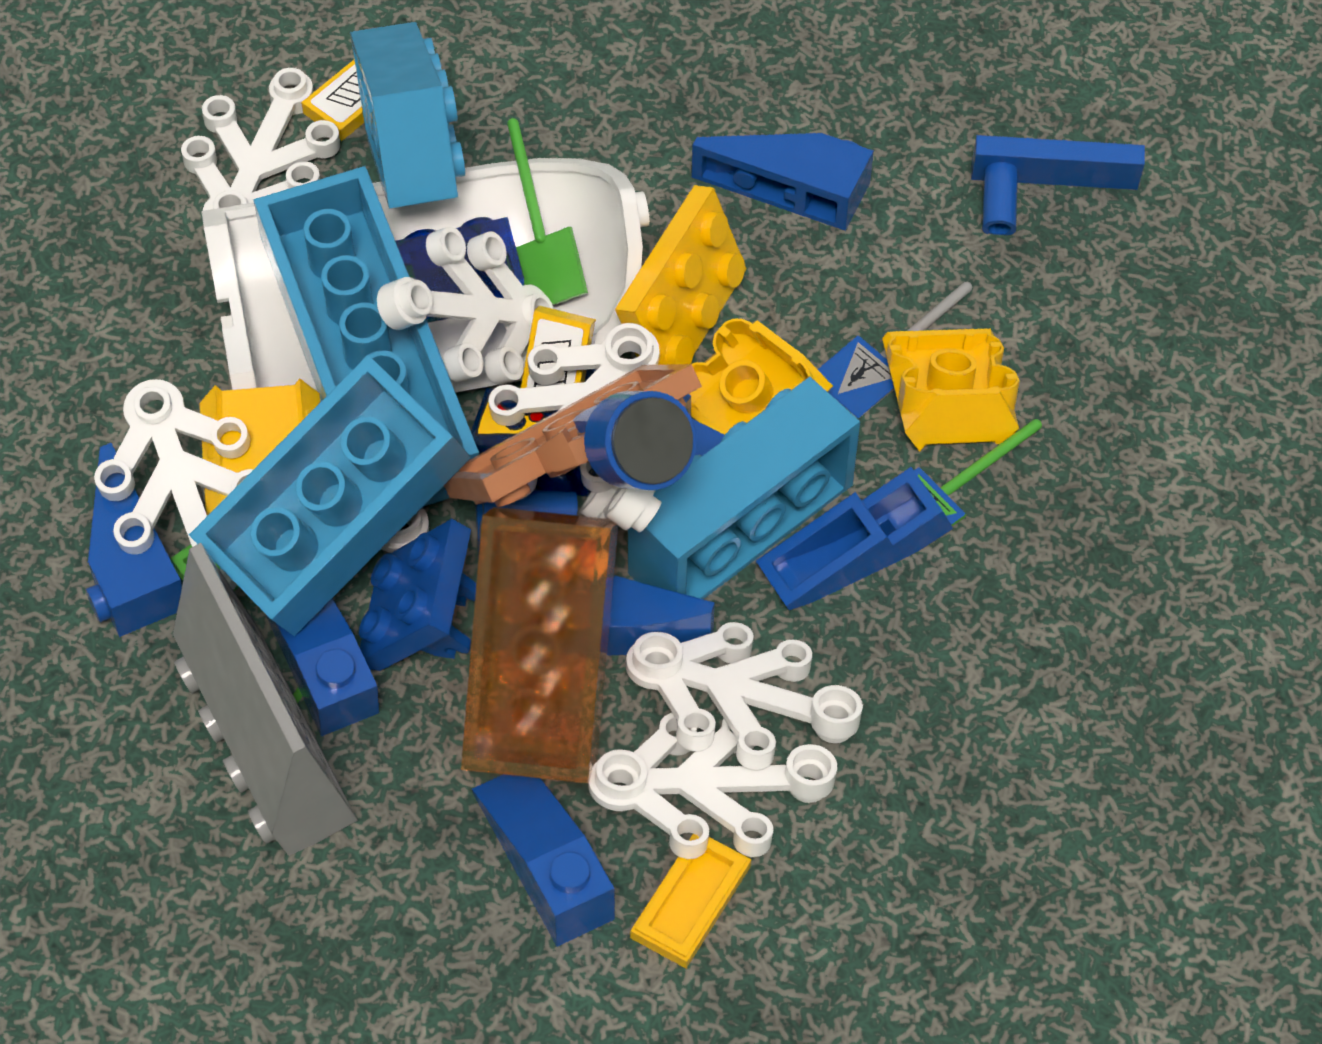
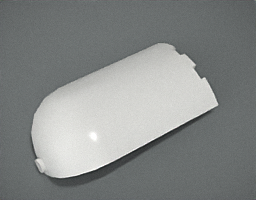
(569, 192)

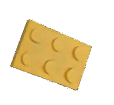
(685, 278)

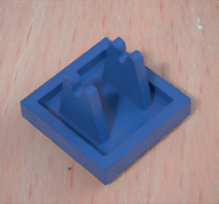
(417, 598)

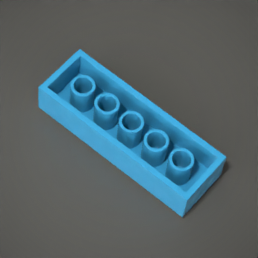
(329, 263)

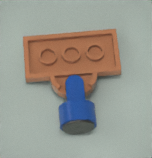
(627, 431)

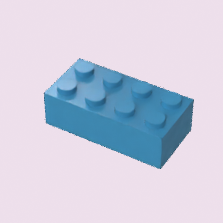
(407, 114)
(747, 492)
(330, 496)

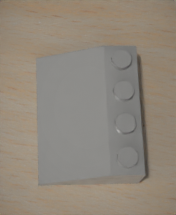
(254, 713)

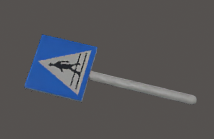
(863, 374)

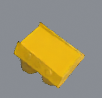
(746, 374)
(952, 386)
(268, 416)

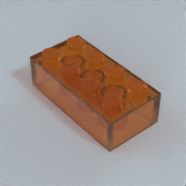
(539, 644)

